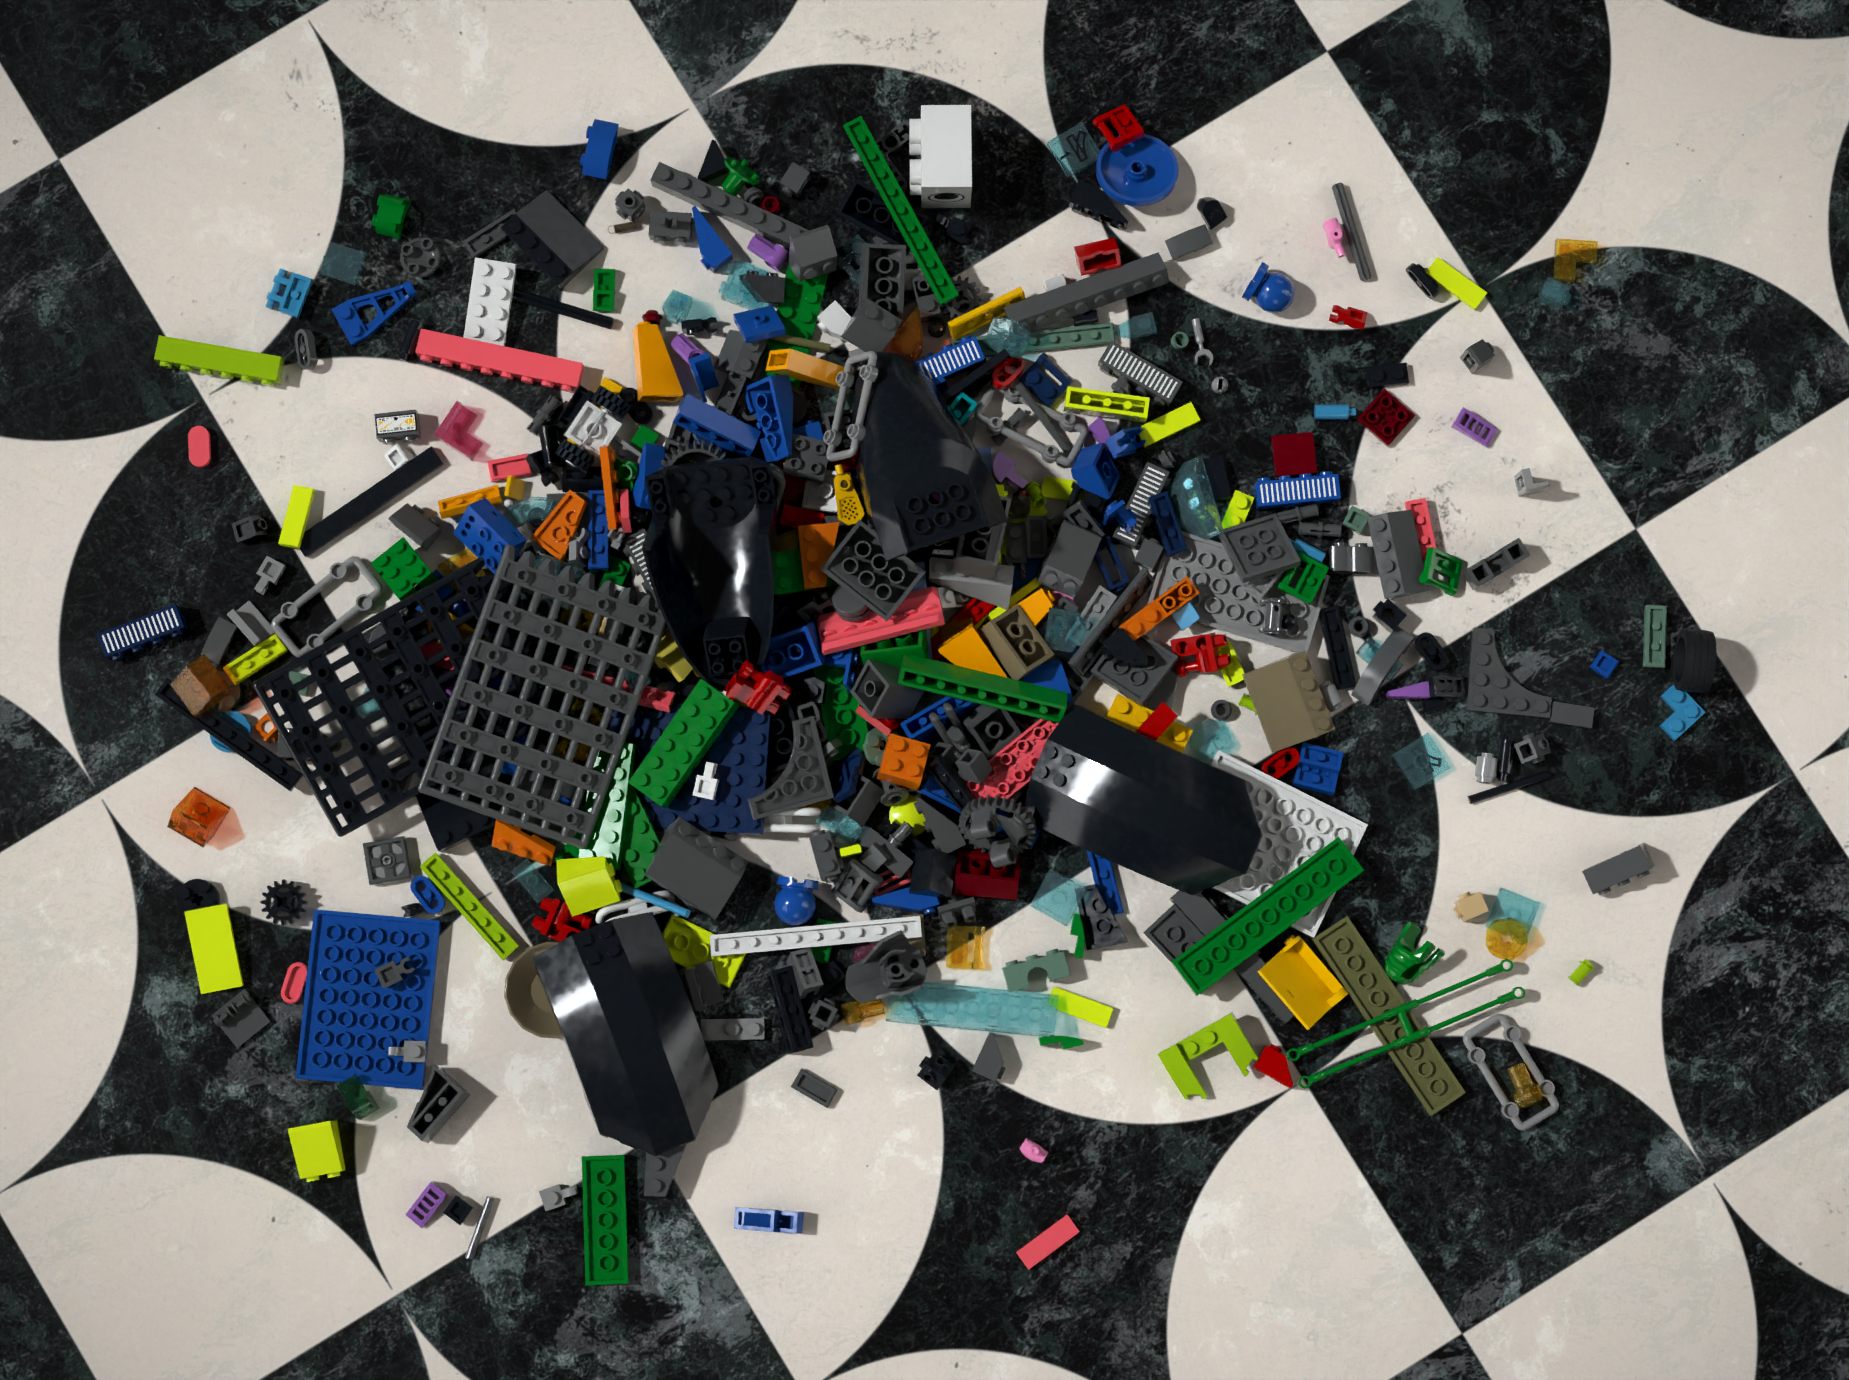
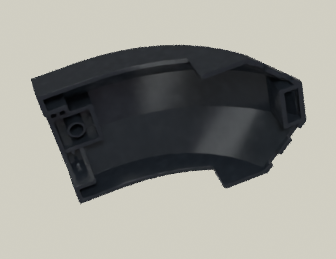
(1142, 804)
(630, 1033)

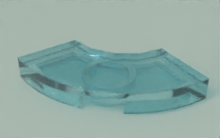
(529, 510)

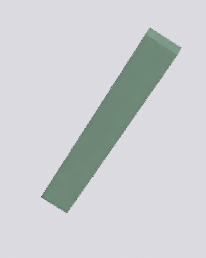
(1059, 338)

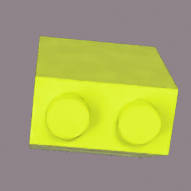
(587, 883)
(317, 1150)

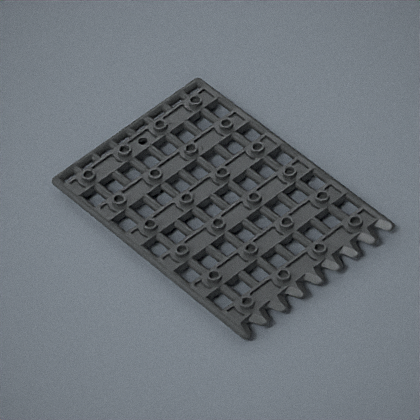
(538, 716)

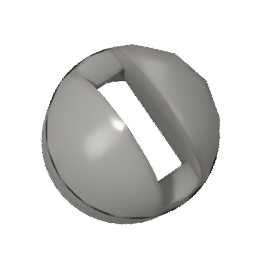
(1215, 382)

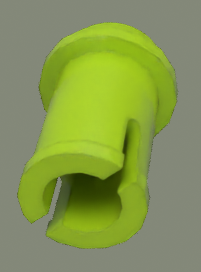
(1034, 491)
(1247, 703)
(1581, 972)

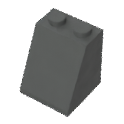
(881, 695)

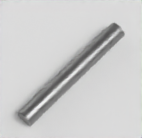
(479, 1228)

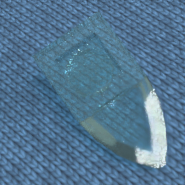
(1137, 327)

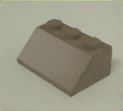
(1016, 643)

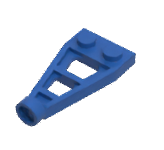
(351, 322)

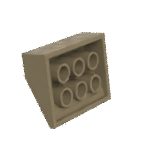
(1288, 701)

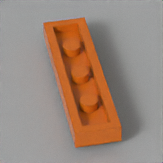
(610, 478)

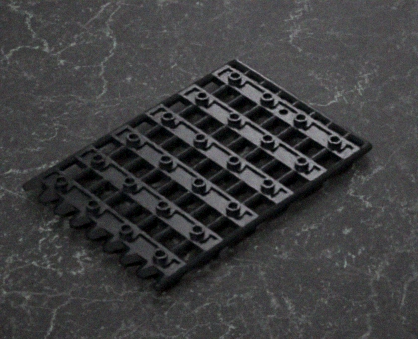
(338, 785)

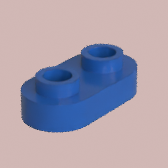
(428, 895)

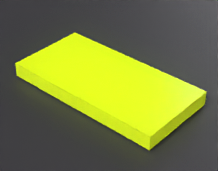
(691, 946)
(214, 948)

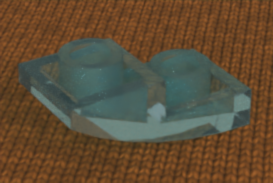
(1369, 649)
(840, 825)

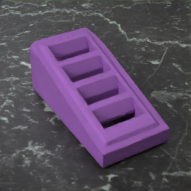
(1100, 433)
(1471, 433)
(1415, 691)
(438, 1191)

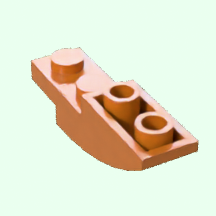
(1159, 608)

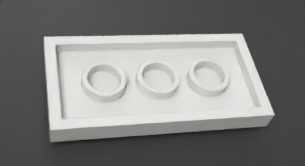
(490, 301)

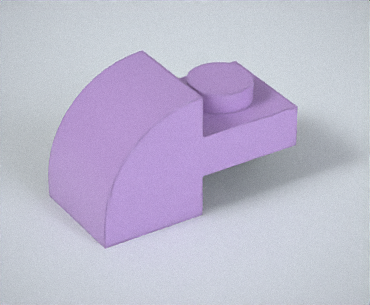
(1003, 470)

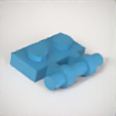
(294, 296)

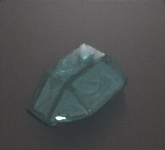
(1194, 500)

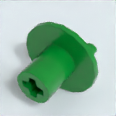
(738, 176)

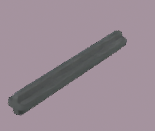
(1351, 231)

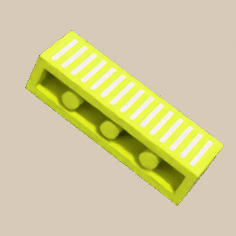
(1106, 404)

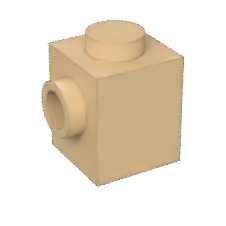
(1470, 906)

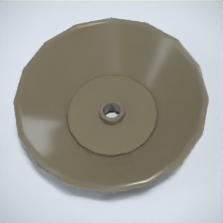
(526, 996)

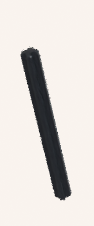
(562, 308)

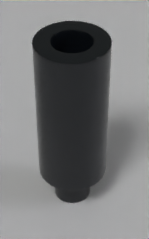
(410, 340)
(1505, 759)

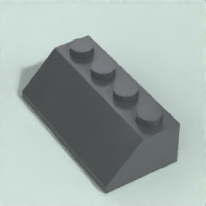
(883, 276)
(1397, 553)

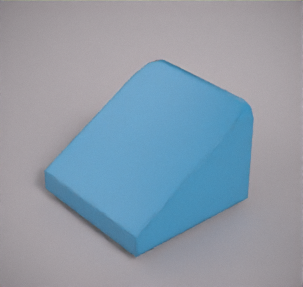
(1185, 616)

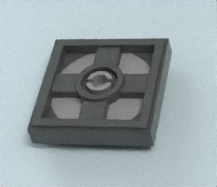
(387, 860)

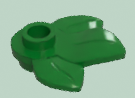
(625, 479)

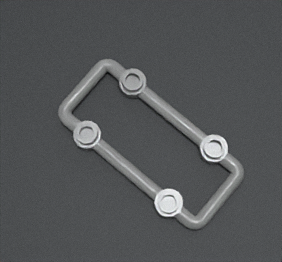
(855, 431)
(1049, 453)
(337, 571)
(1477, 1056)

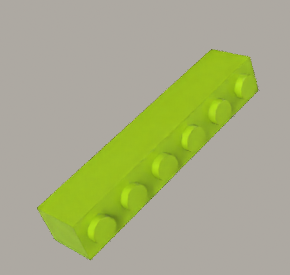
(219, 360)

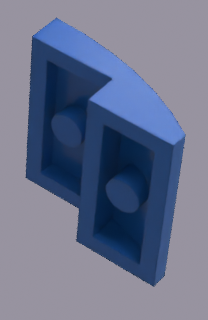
(1050, 676)
(1318, 769)

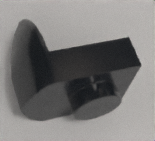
(1211, 211)

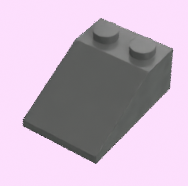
(1068, 558)

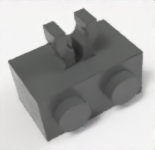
(670, 227)

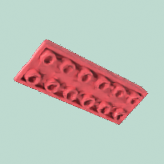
(917, 612)
(1014, 763)

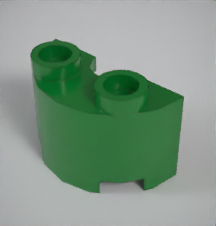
(390, 215)

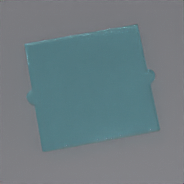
(342, 263)

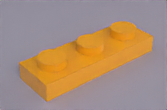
(458, 504)

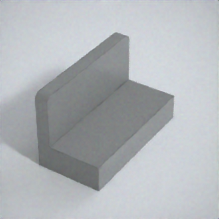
(1525, 483)
(251, 623)

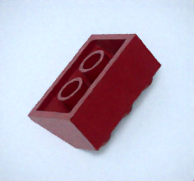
(979, 877)

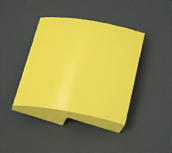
(672, 658)

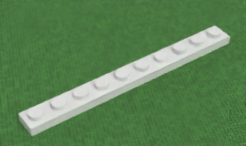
(813, 936)

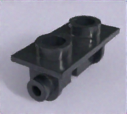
(575, 404)

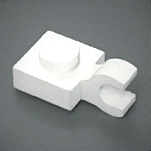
(706, 785)

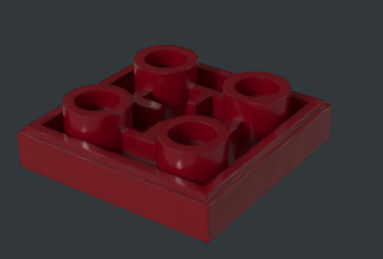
(1385, 417)
(1293, 454)

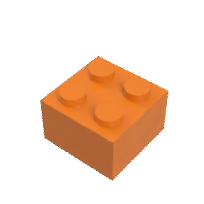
(903, 761)

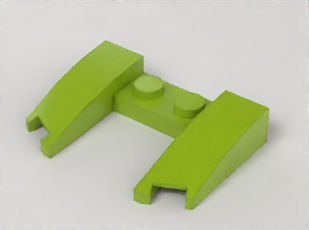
(1223, 1030)

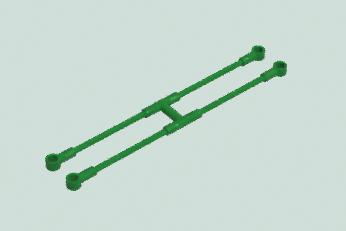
(1410, 1034)

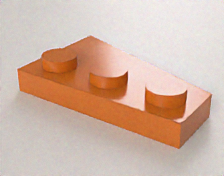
(560, 526)
(816, 547)
(515, 841)

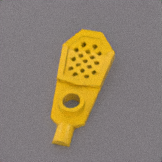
(846, 494)

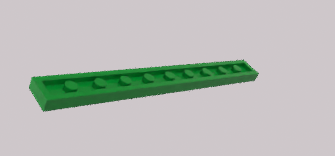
(901, 210)

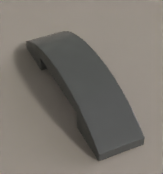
(1381, 665)

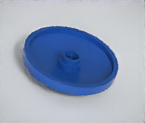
(1138, 172)

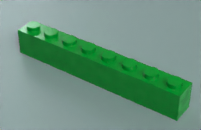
(982, 688)

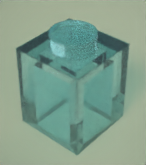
(1554, 293)

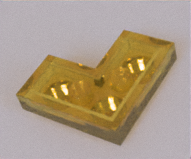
(1568, 253)

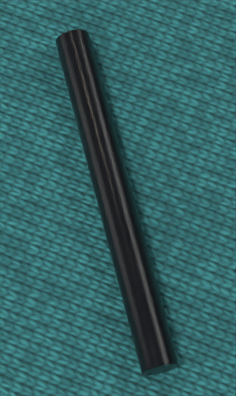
(1508, 787)

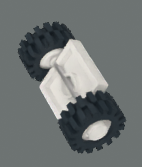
(592, 429)

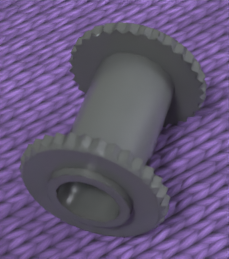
(1273, 618)
(893, 793)

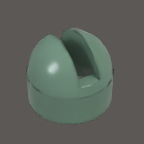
(1182, 340)

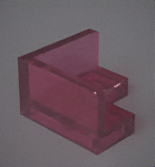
(454, 431)

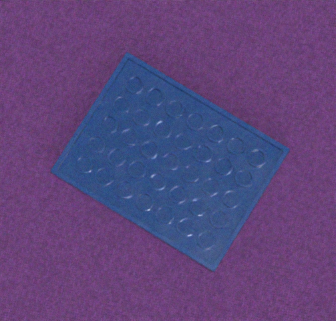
(348, 1012)

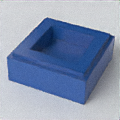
(1604, 664)

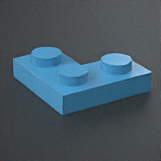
(1684, 715)

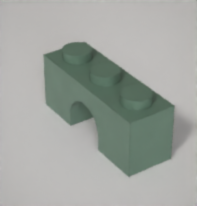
(1017, 973)

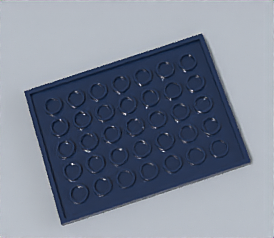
(741, 770)

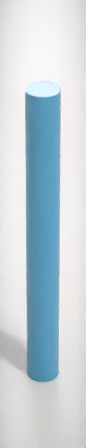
(655, 900)

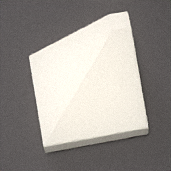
(398, 456)

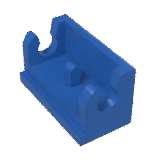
(1124, 442)

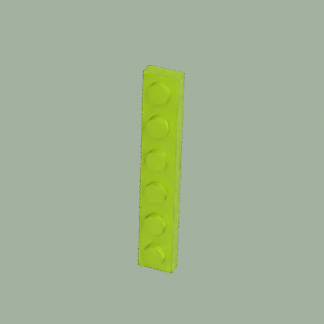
(469, 906)

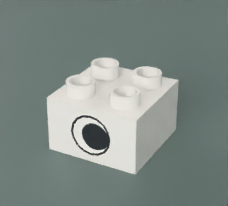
(945, 149)

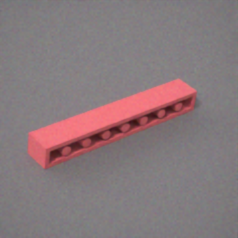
(499, 359)

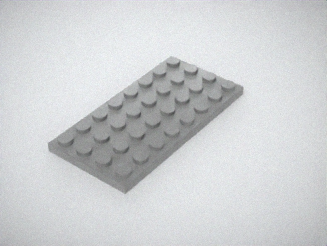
(1225, 603)

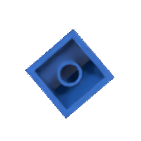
(1096, 471)

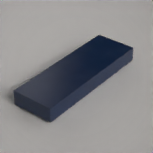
(1166, 523)

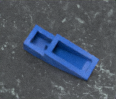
(768, 1220)

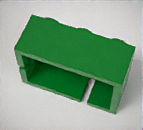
(403, 570)

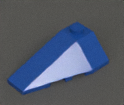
(773, 407)

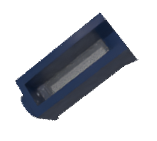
(1110, 566)

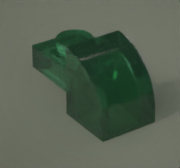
(358, 1099)

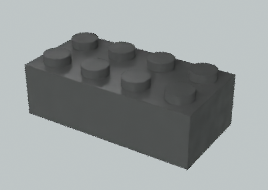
(980, 549)

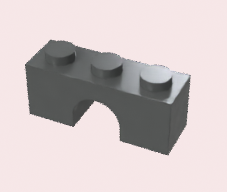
(1496, 564)
(969, 766)

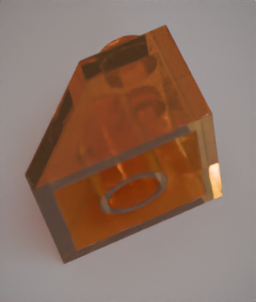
(909, 337)
(200, 686)
(198, 817)

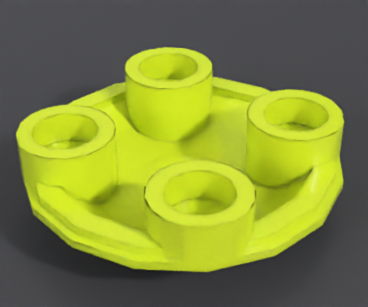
(907, 812)

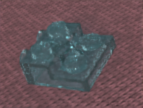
(733, 289)

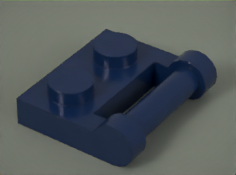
(1040, 385)

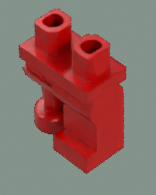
(1206, 652)
(759, 694)
(558, 919)

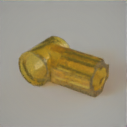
(857, 1012)
(1526, 1091)

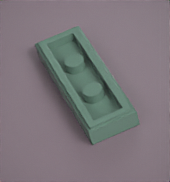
(1654, 636)

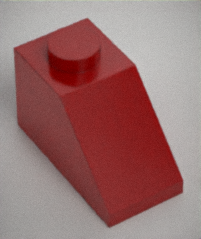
(1274, 1065)

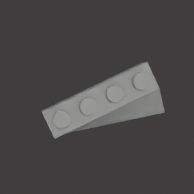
(989, 591)

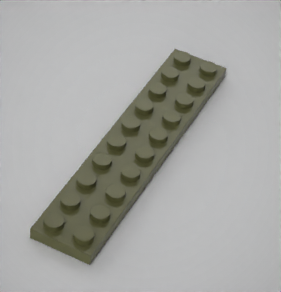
(1375, 994)

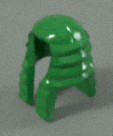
(1404, 962)

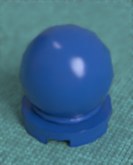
(1271, 290)
(795, 902)

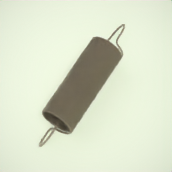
(624, 227)

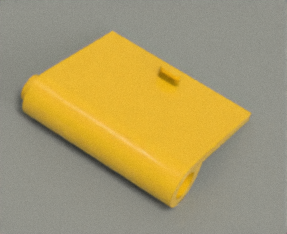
(1302, 981)

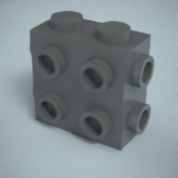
(824, 852)

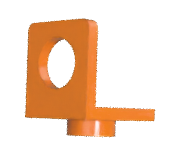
(269, 737)

